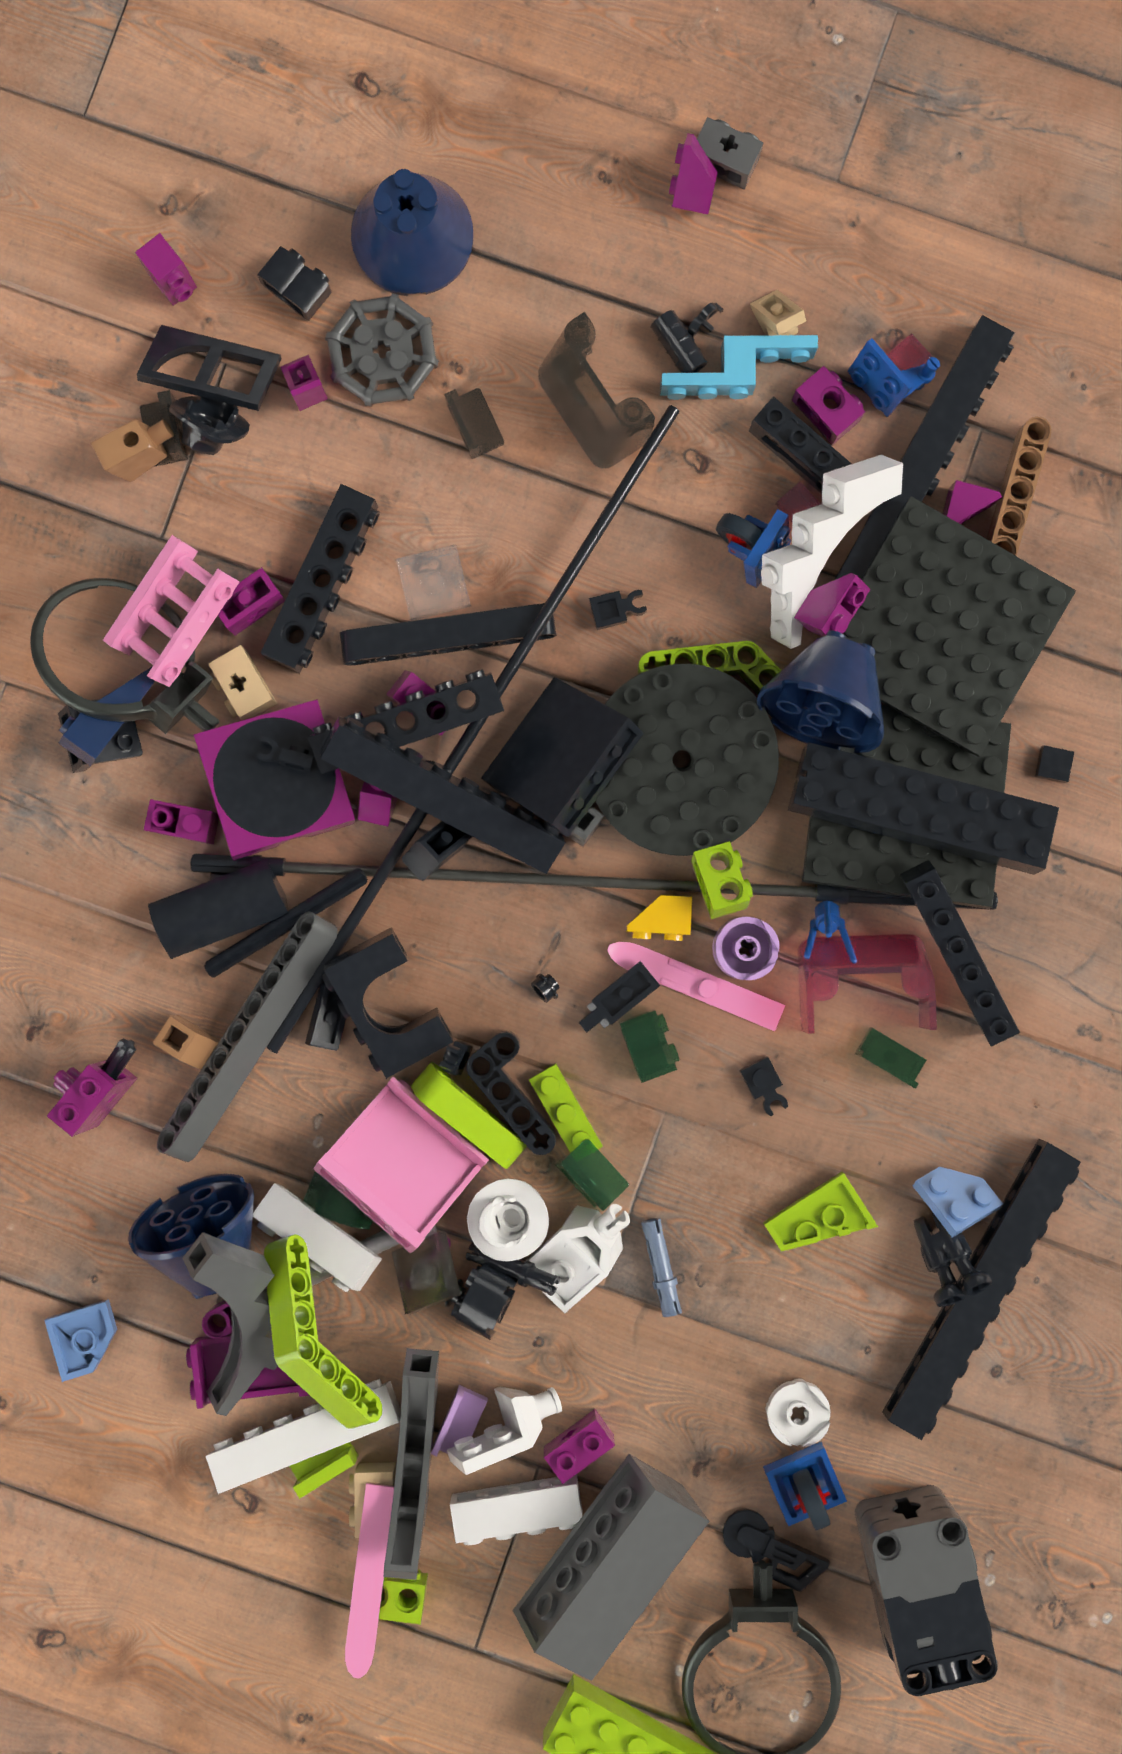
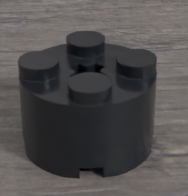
(485, 1301)

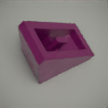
(304, 382)
(968, 500)

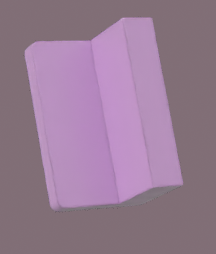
(460, 1419)

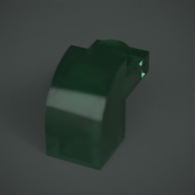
(334, 1205)

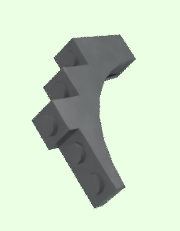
(241, 1281)
(413, 1463)

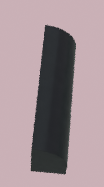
(218, 909)

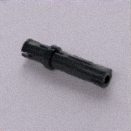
(524, 1273)

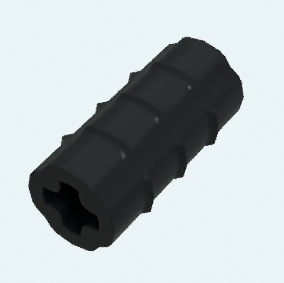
(678, 343)

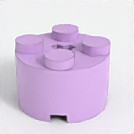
(763, 953)

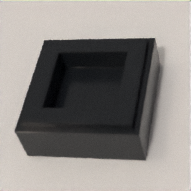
(1054, 764)

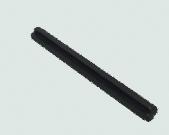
(284, 924)

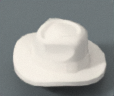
(507, 1220)

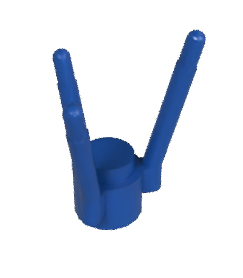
(827, 921)

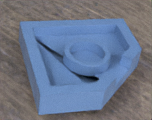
(957, 1198)
(81, 1338)

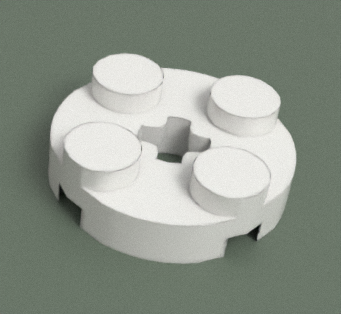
(795, 1431)

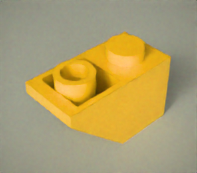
(664, 916)

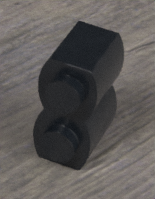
(294, 282)

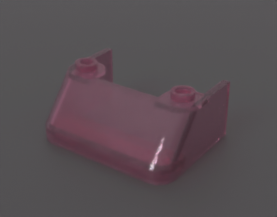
(874, 955)

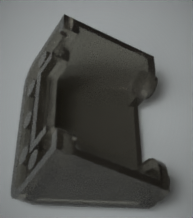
(600, 426)

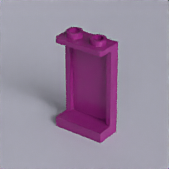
(206, 1360)

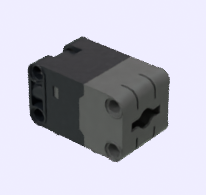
(926, 1590)

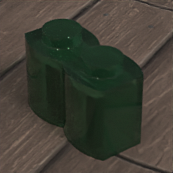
(648, 1045)

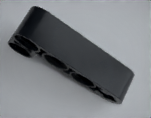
(515, 1098)

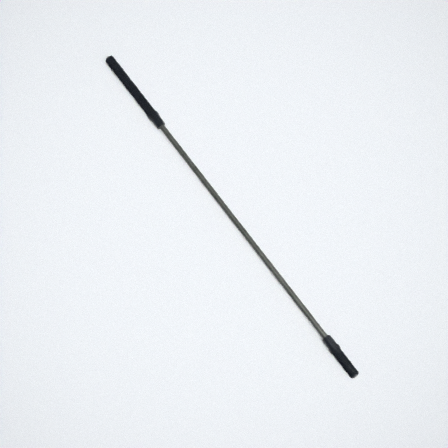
(225, 864)

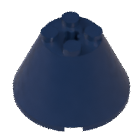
(412, 234)
(828, 695)
(211, 1205)

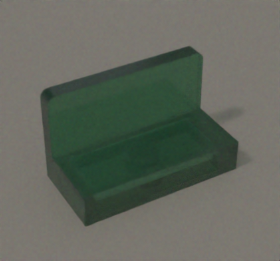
(891, 1057)
(592, 1175)

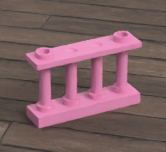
(149, 598)

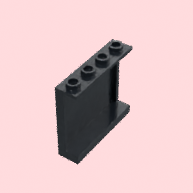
(562, 755)

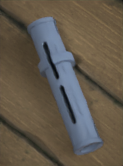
(662, 1272)

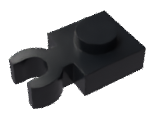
(611, 609)
(456, 1057)
(763, 1081)

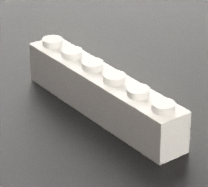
(292, 1441)

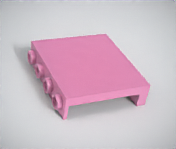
(401, 1164)

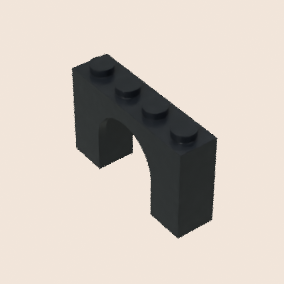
(391, 1046)

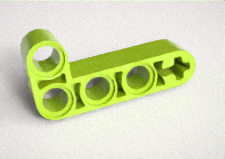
(467, 1116)

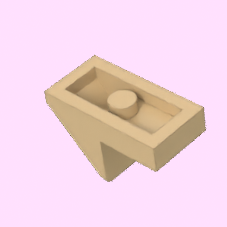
(778, 314)

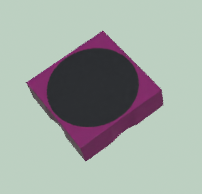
(265, 801)

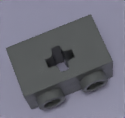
(743, 152)

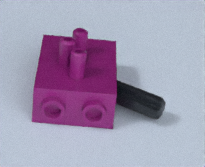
(93, 1092)

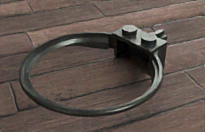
(164, 711)
(759, 1605)

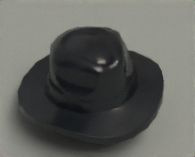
(208, 423)

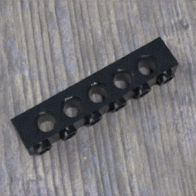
(345, 505)
(486, 704)
(959, 952)

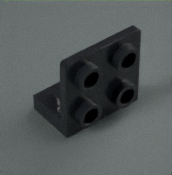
(123, 744)

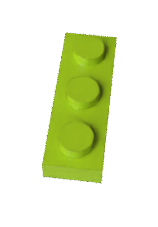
(563, 1108)

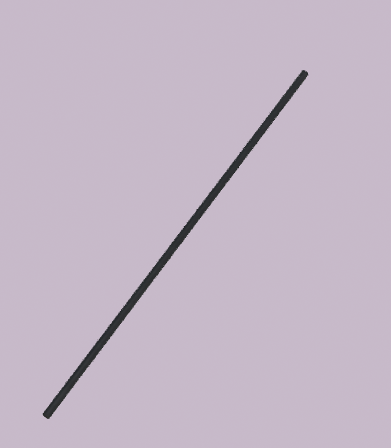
(474, 727)

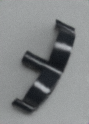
(701, 320)

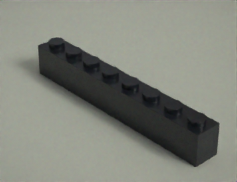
(441, 794)

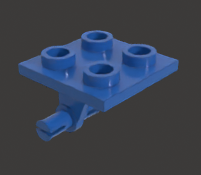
(883, 379)

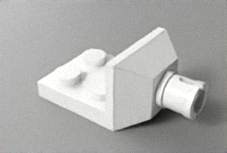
(581, 1252)
(523, 1424)

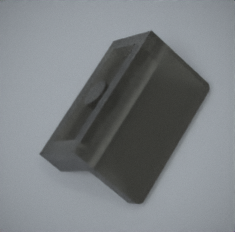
(157, 411)
(474, 422)

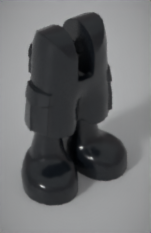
(939, 1253)

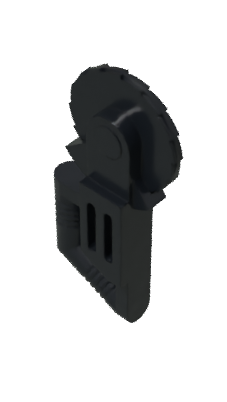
(750, 1536)

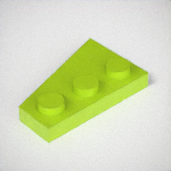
(819, 1215)

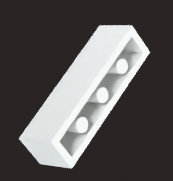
(326, 1243)
(515, 1510)

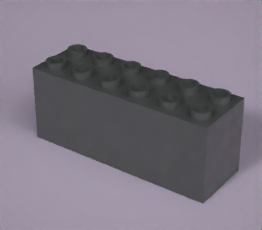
(609, 1568)

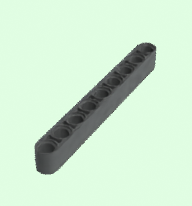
(247, 1037)

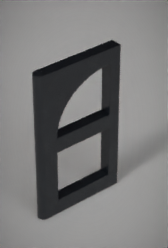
(174, 342)

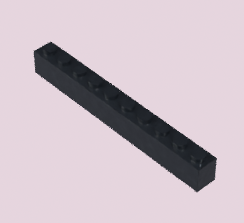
(936, 435)
(999, 1253)

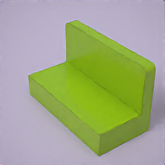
(322, 1468)

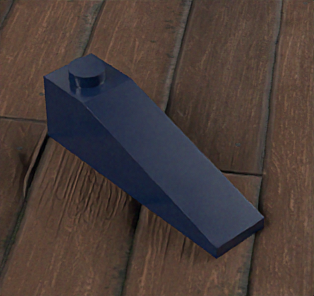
(89, 735)

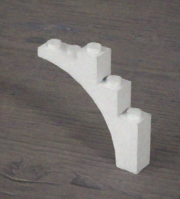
(817, 531)

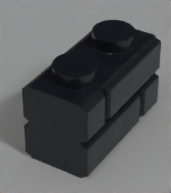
(434, 849)

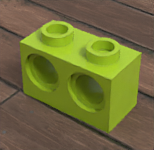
(713, 881)
(398, 1607)

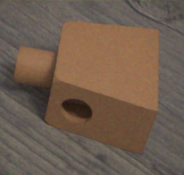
(133, 448)

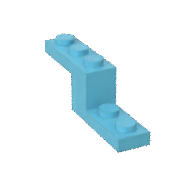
(739, 366)

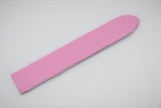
(700, 984)
(368, 1578)

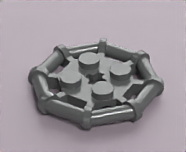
(381, 332)

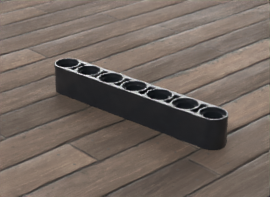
(441, 635)

